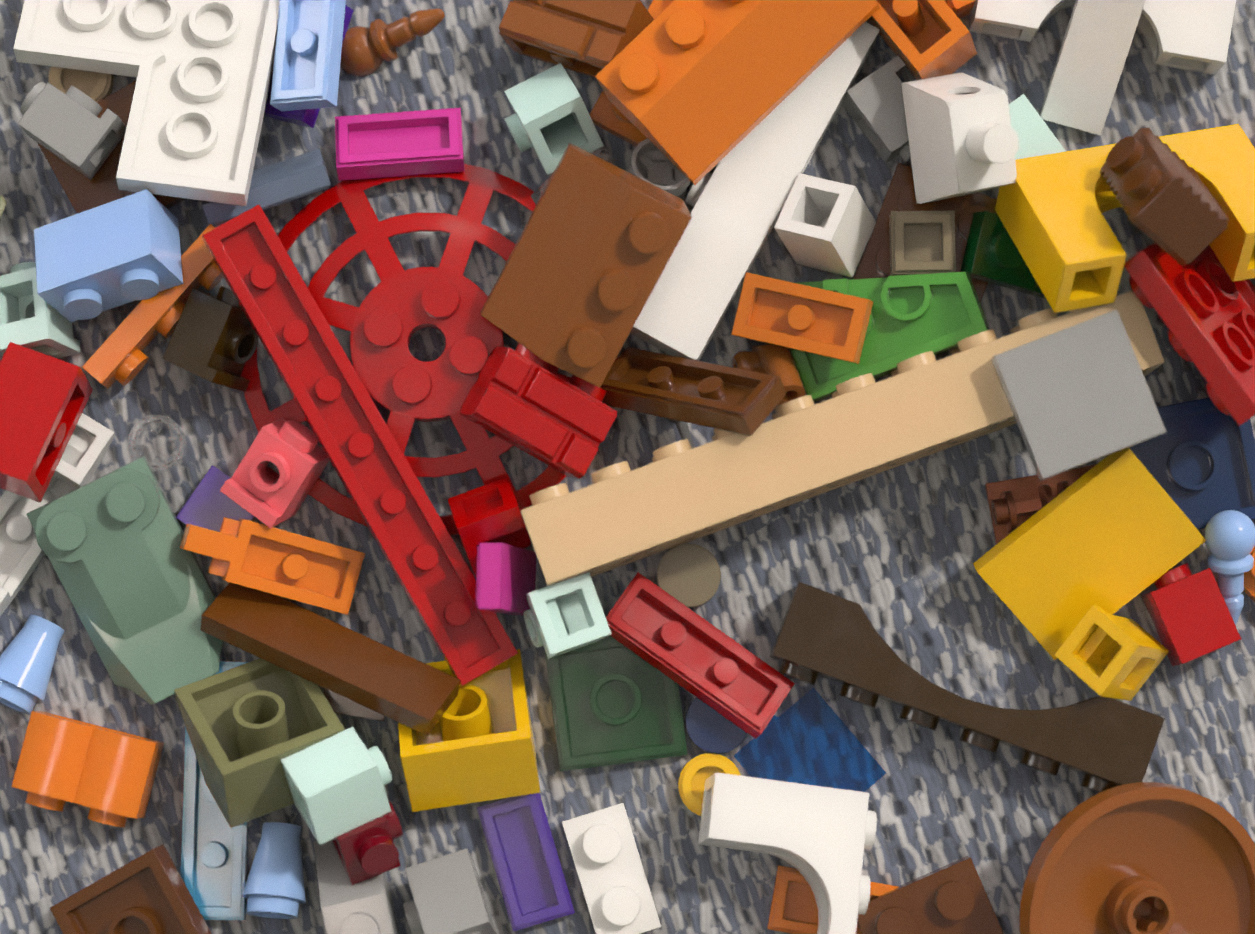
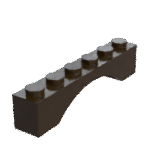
(837, 641)

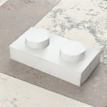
(611, 872)

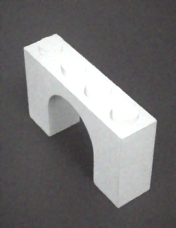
(805, 825)

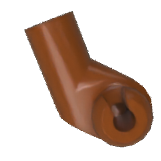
(772, 361)

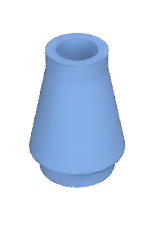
(28, 664)
(276, 875)

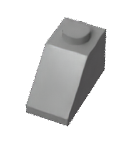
(349, 907)

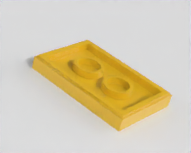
(1089, 548)

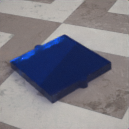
(811, 749)

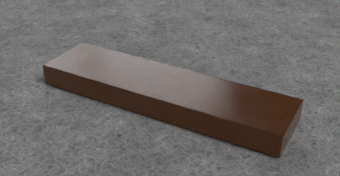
(331, 656)

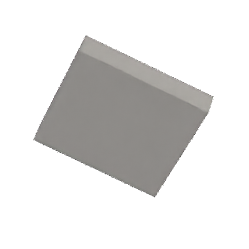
(1078, 395)

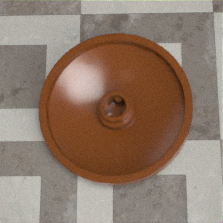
(1142, 865)

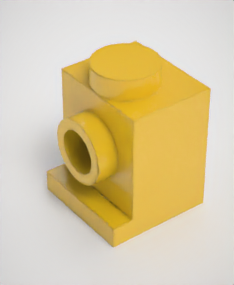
(1111, 654)

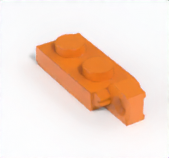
(279, 562)

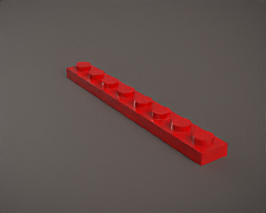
(358, 443)

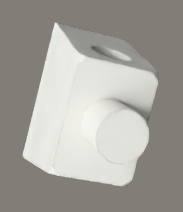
(958, 136)

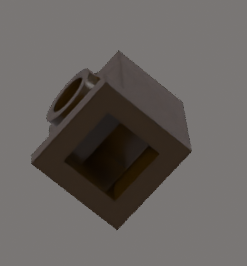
(213, 339)

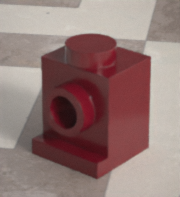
(370, 847)

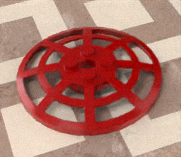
(397, 310)

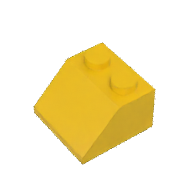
(477, 747)

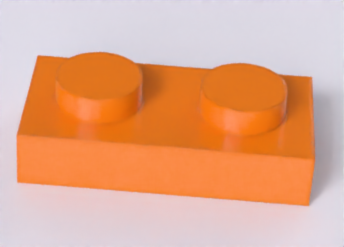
(802, 318)

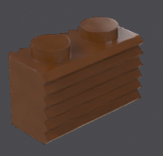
(1163, 195)

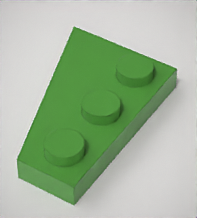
(906, 320)

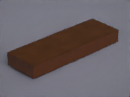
(692, 391)

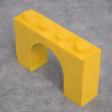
(1068, 244)

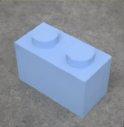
(108, 256)

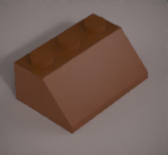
(586, 264)

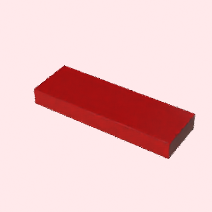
(697, 655)

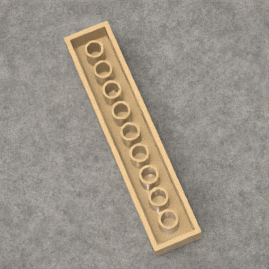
(798, 452)

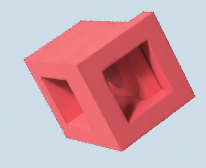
(273, 495)

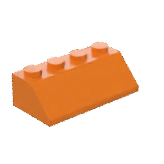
(720, 68)

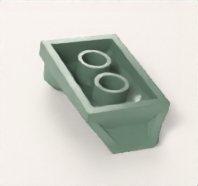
(131, 580)

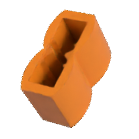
(87, 767)

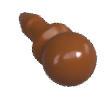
(368, 47)

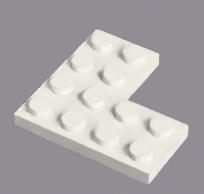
(197, 86)

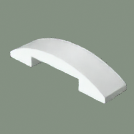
(18, 540)

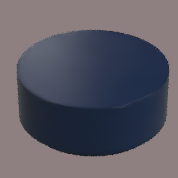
(712, 730)

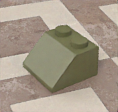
(243, 729)

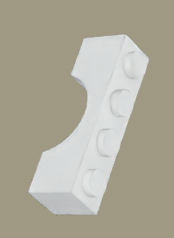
(1178, 32)

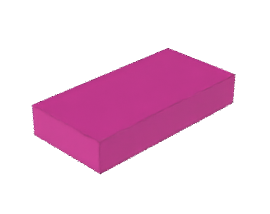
(399, 144)
(504, 578)

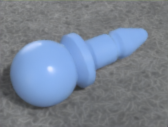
(1230, 540)

